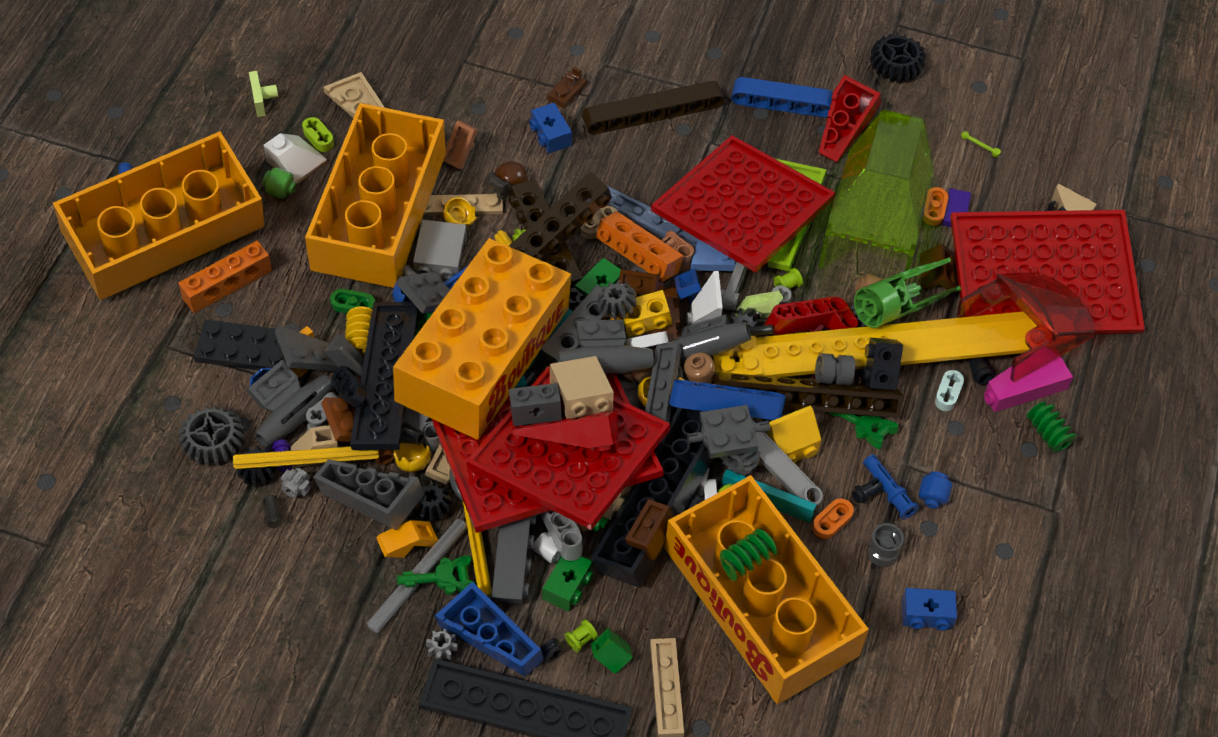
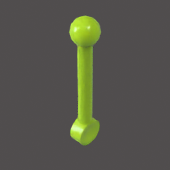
(995, 152)

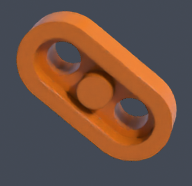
(935, 206)
(831, 520)

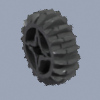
(196, 435)

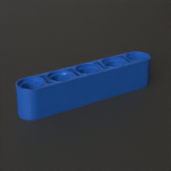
(782, 97)
(712, 397)

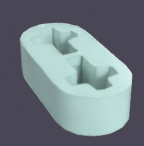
(944, 388)

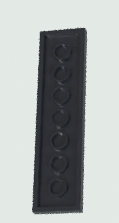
(379, 418)
(519, 704)

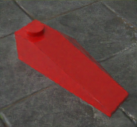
(848, 115)
(588, 431)

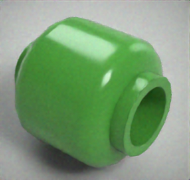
(279, 183)

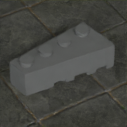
(370, 492)
(513, 561)

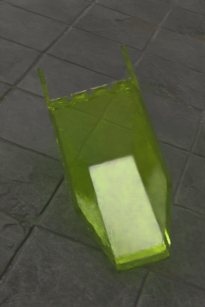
(883, 186)

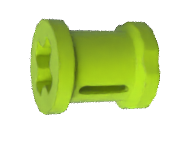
(789, 280)
(581, 635)

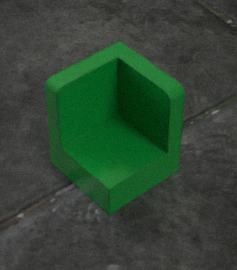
(611, 650)

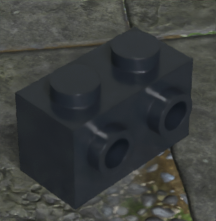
(882, 363)

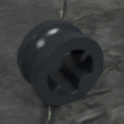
(551, 650)

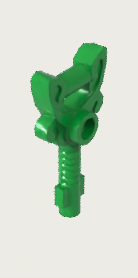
(865, 425)
(442, 577)

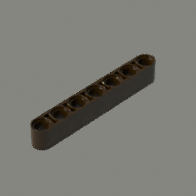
(652, 107)

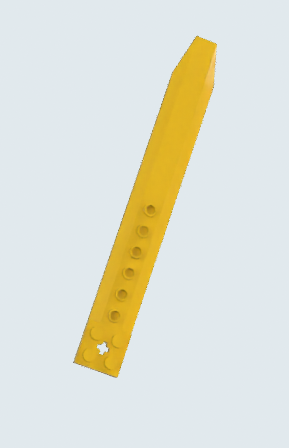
(921, 343)

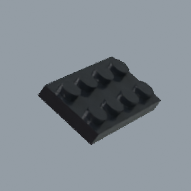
(238, 346)

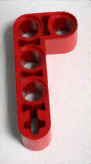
(809, 314)

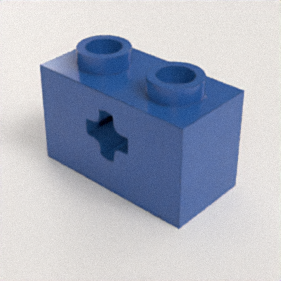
(551, 128)
(929, 608)

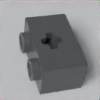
(535, 404)

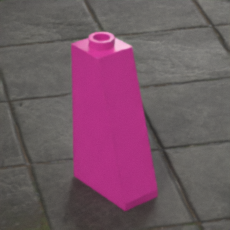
(1045, 381)

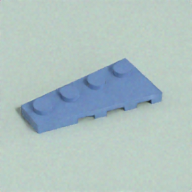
(710, 259)

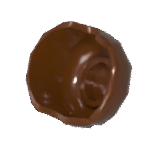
(512, 172)

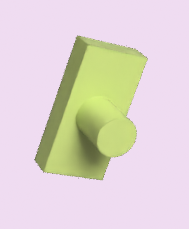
(261, 93)
(762, 302)

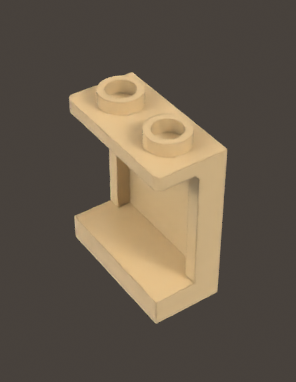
(582, 386)

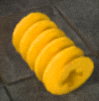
(358, 327)

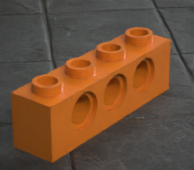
(639, 246)
(225, 276)

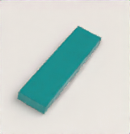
(781, 500)

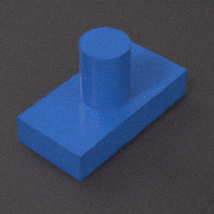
(688, 285)

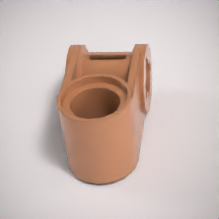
(681, 246)

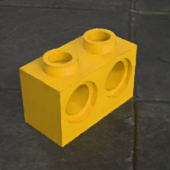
(645, 314)

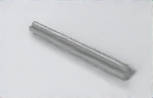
(427, 563)

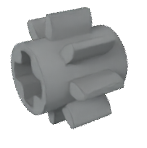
(295, 482)
(435, 645)

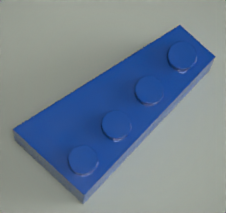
(490, 630)

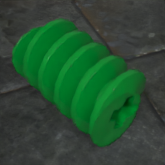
(1049, 427)
(745, 552)

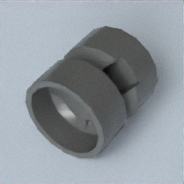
(834, 369)
(885, 545)

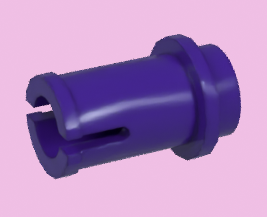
(282, 445)

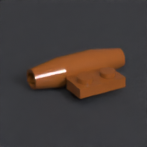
(341, 420)

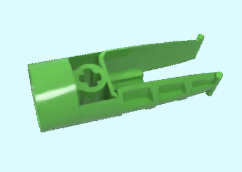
(891, 298)

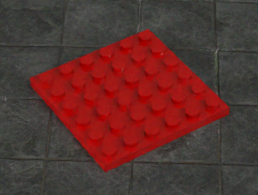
(743, 203)
(565, 476)

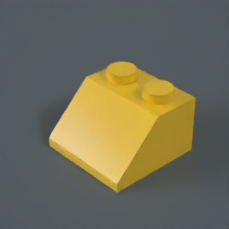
(796, 434)

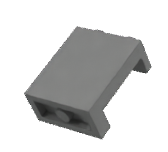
(439, 248)

